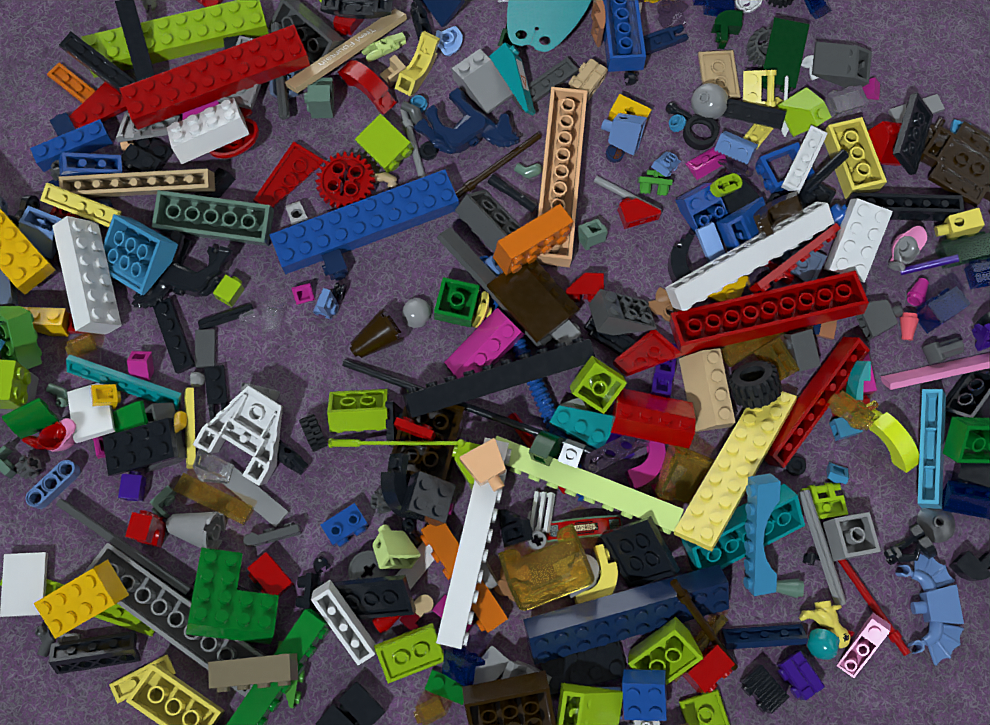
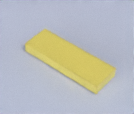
(123, 687)

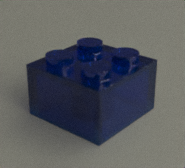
(941, 308)

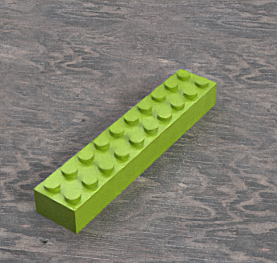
(184, 32)

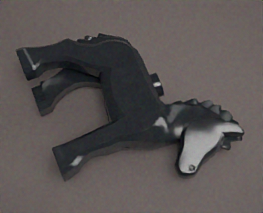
(183, 279)

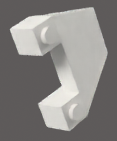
(250, 424)

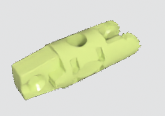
(384, 46)

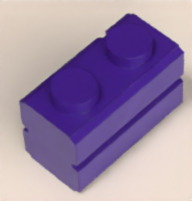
(800, 676)

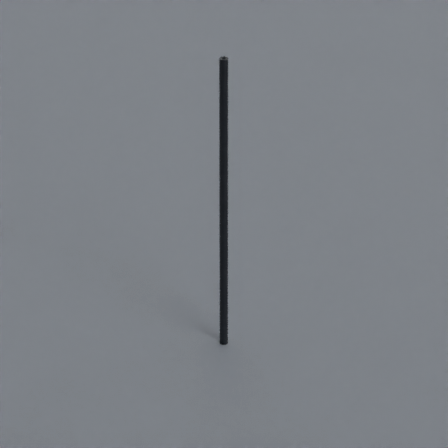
(468, 407)

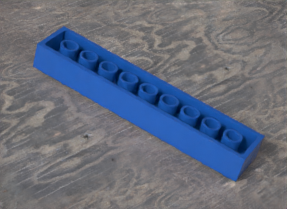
(365, 221)

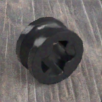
(339, 291)

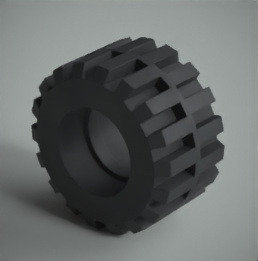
(755, 384)

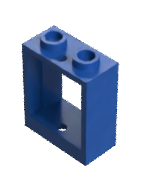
(763, 169)

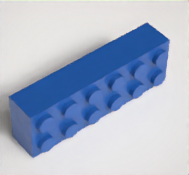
(623, 36)

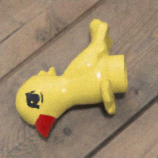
(827, 617)

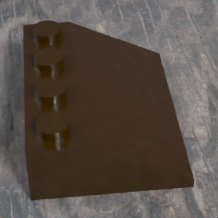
(534, 300)
(433, 459)
(510, 701)

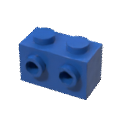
(344, 525)

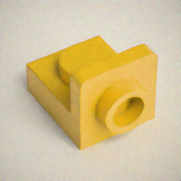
(105, 395)

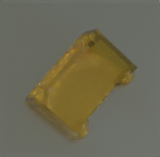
(681, 474)
(548, 571)

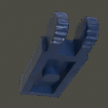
(664, 39)

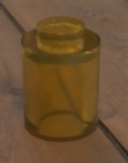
(81, 345)

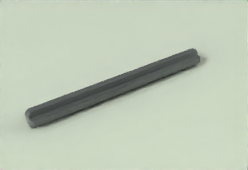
(281, 88)

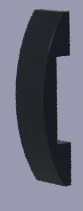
(357, 8)

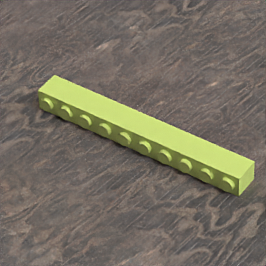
(595, 488)

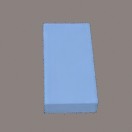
(710, 241)

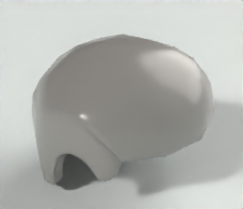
(416, 312)

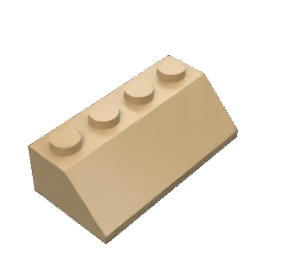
(707, 389)

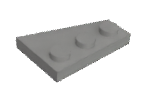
(129, 131)

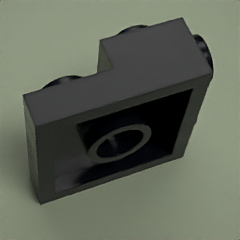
(146, 155)

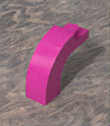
(646, 472)

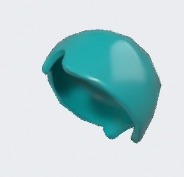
(823, 644)

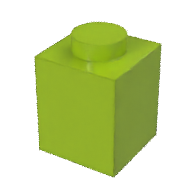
(229, 290)

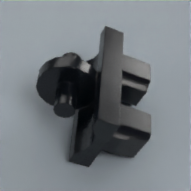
(309, 582)

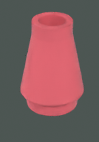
(908, 325)

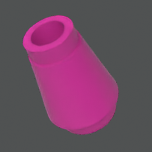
(918, 292)

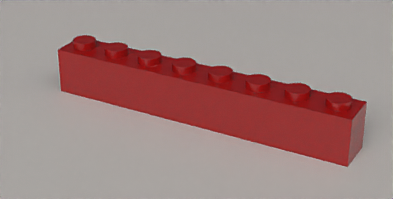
(813, 400)

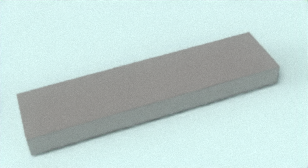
(256, 497)

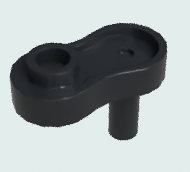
(27, 200)

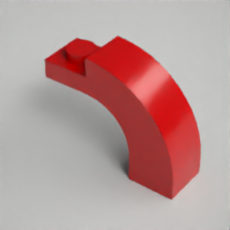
(369, 83)

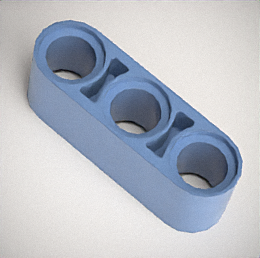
(43, 486)

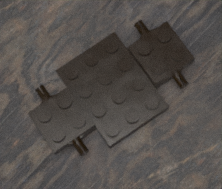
(959, 161)

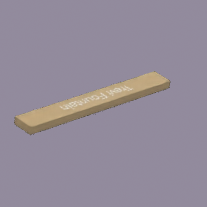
(345, 51)

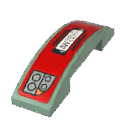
(585, 527)

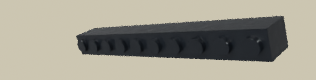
(497, 378)

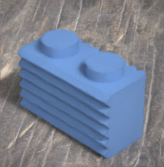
(736, 147)

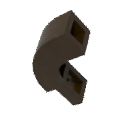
(777, 211)

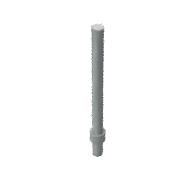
(408, 126)

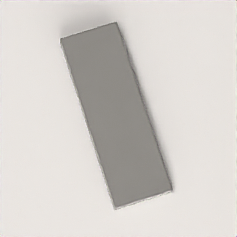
(933, 103)

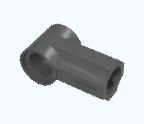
(941, 351)

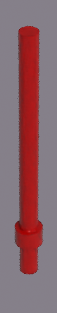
(894, 635)

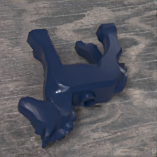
(468, 130)

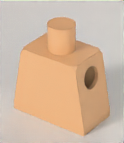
(485, 464)

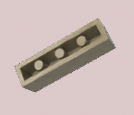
(253, 670)

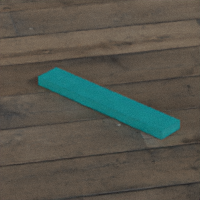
(123, 381)

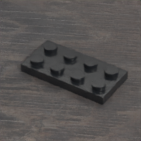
(913, 134)
(140, 447)
(378, 596)
(586, 667)

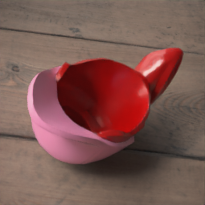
(54, 437)

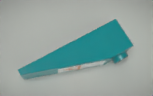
(512, 70)

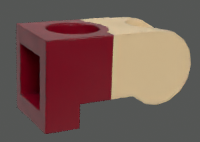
(423, 605)

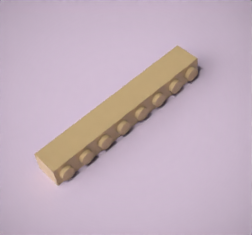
(139, 183)

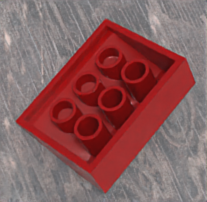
(654, 418)

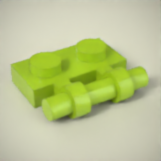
(828, 507)

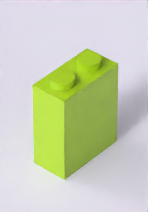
(384, 143)

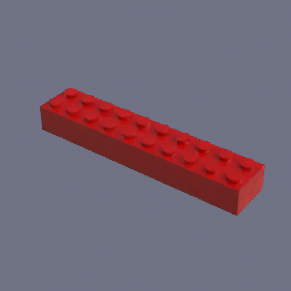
(214, 77)
(768, 313)

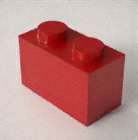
(269, 575)

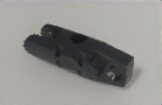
(420, 18)
(291, 458)

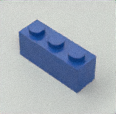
(89, 164)

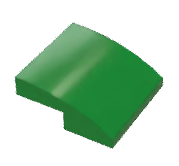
(129, 417)
(30, 418)

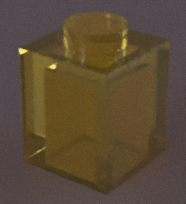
(429, 711)

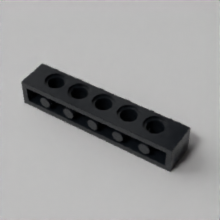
(914, 206)

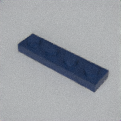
(764, 636)

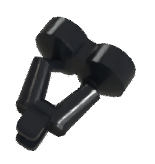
(923, 543)

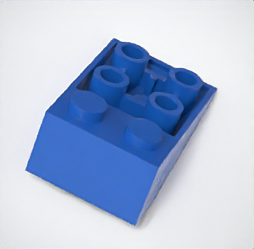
(701, 207)
(740, 225)

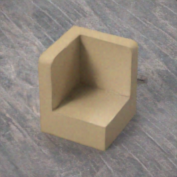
(391, 74)

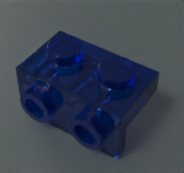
(461, 665)

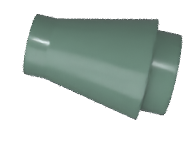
(791, 587)

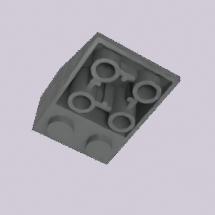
(842, 64)
(620, 313)

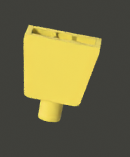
(971, 221)

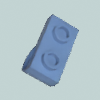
(666, 164)
(326, 304)

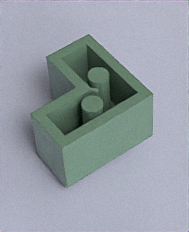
(320, 98)

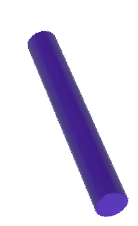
(930, 264)

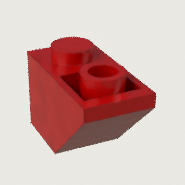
(586, 285)

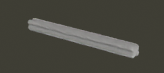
(822, 548)

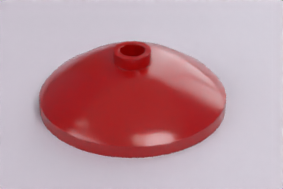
(239, 146)

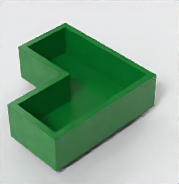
(224, 611)

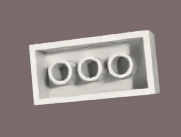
(207, 130)
(858, 238)

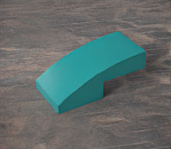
(860, 372)

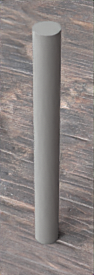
(619, 191)

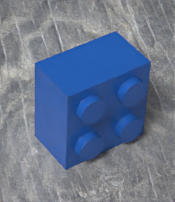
(644, 695)

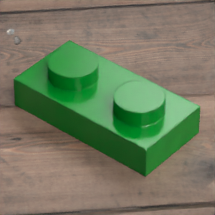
(445, 687)

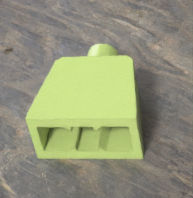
(394, 549)

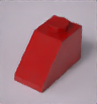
(637, 212)

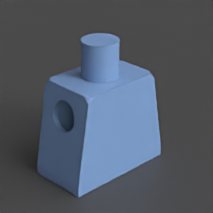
(625, 131)

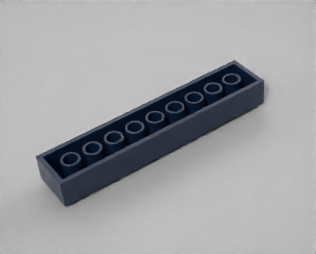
(623, 614)

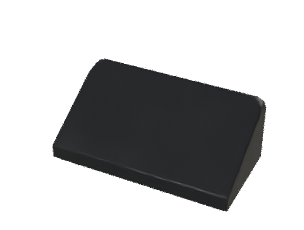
(223, 181)

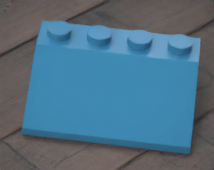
(136, 253)

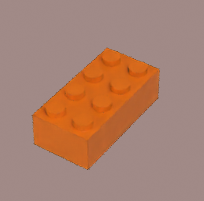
(533, 239)

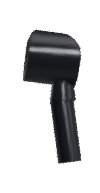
(810, 558)

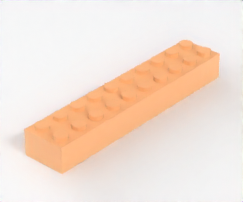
(562, 164)

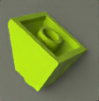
(803, 111)

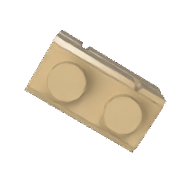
(589, 78)

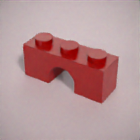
(146, 528)

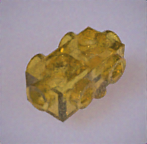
(856, 413)

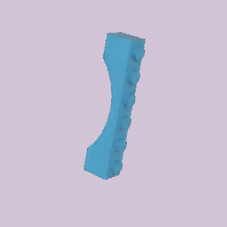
(762, 498)

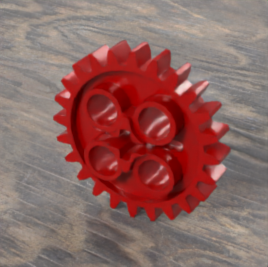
(329, 178)

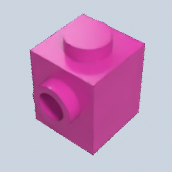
(141, 365)

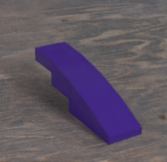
(663, 377)

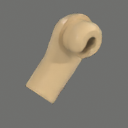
(386, 177)

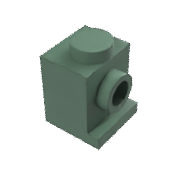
(591, 233)

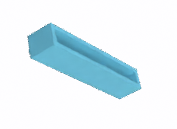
(931, 448)

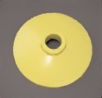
(482, 309)

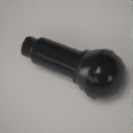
(672, 108)

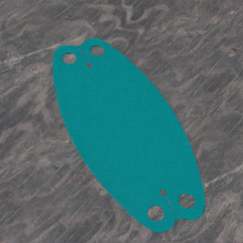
(552, 18)

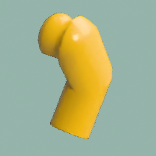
(180, 421)

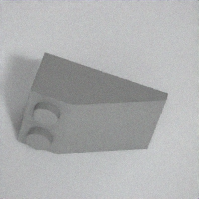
(481, 81)

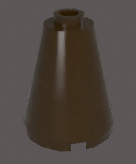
(376, 335)

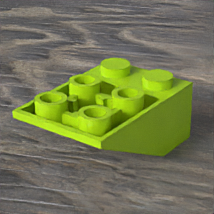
(588, 705)

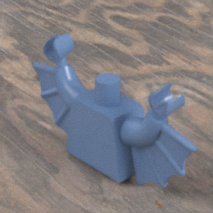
(938, 608)

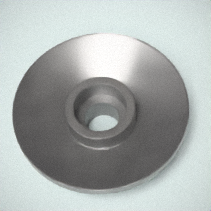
(927, 521)

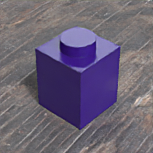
(132, 486)

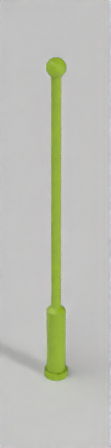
(357, 442)

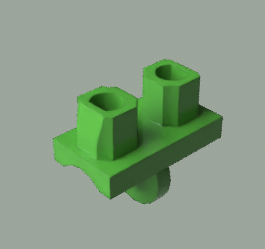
(646, 182)

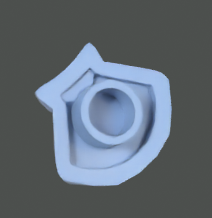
(450, 40)

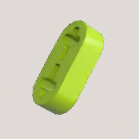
(724, 182)

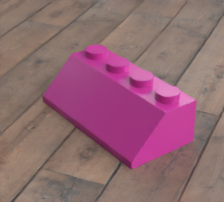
(485, 344)

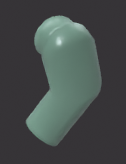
(530, 171)
(61, 394)

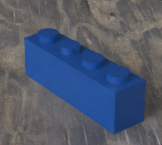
(81, 140)

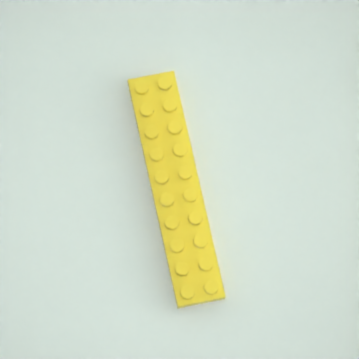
(729, 474)

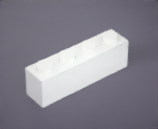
(343, 622)

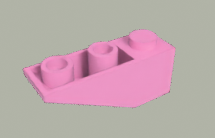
(864, 645)

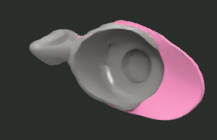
(907, 247)

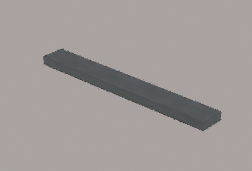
(478, 270)
(125, 547)

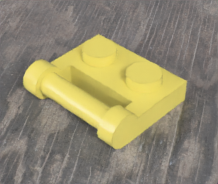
(753, 87)

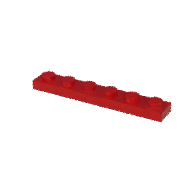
(790, 263)

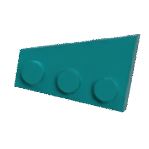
(583, 425)

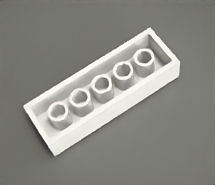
(86, 276)

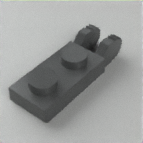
(272, 535)

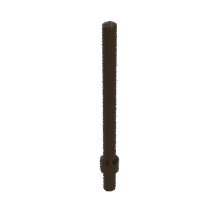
(470, 185)
(685, 598)

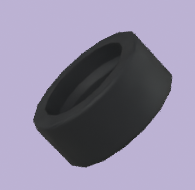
(699, 144)

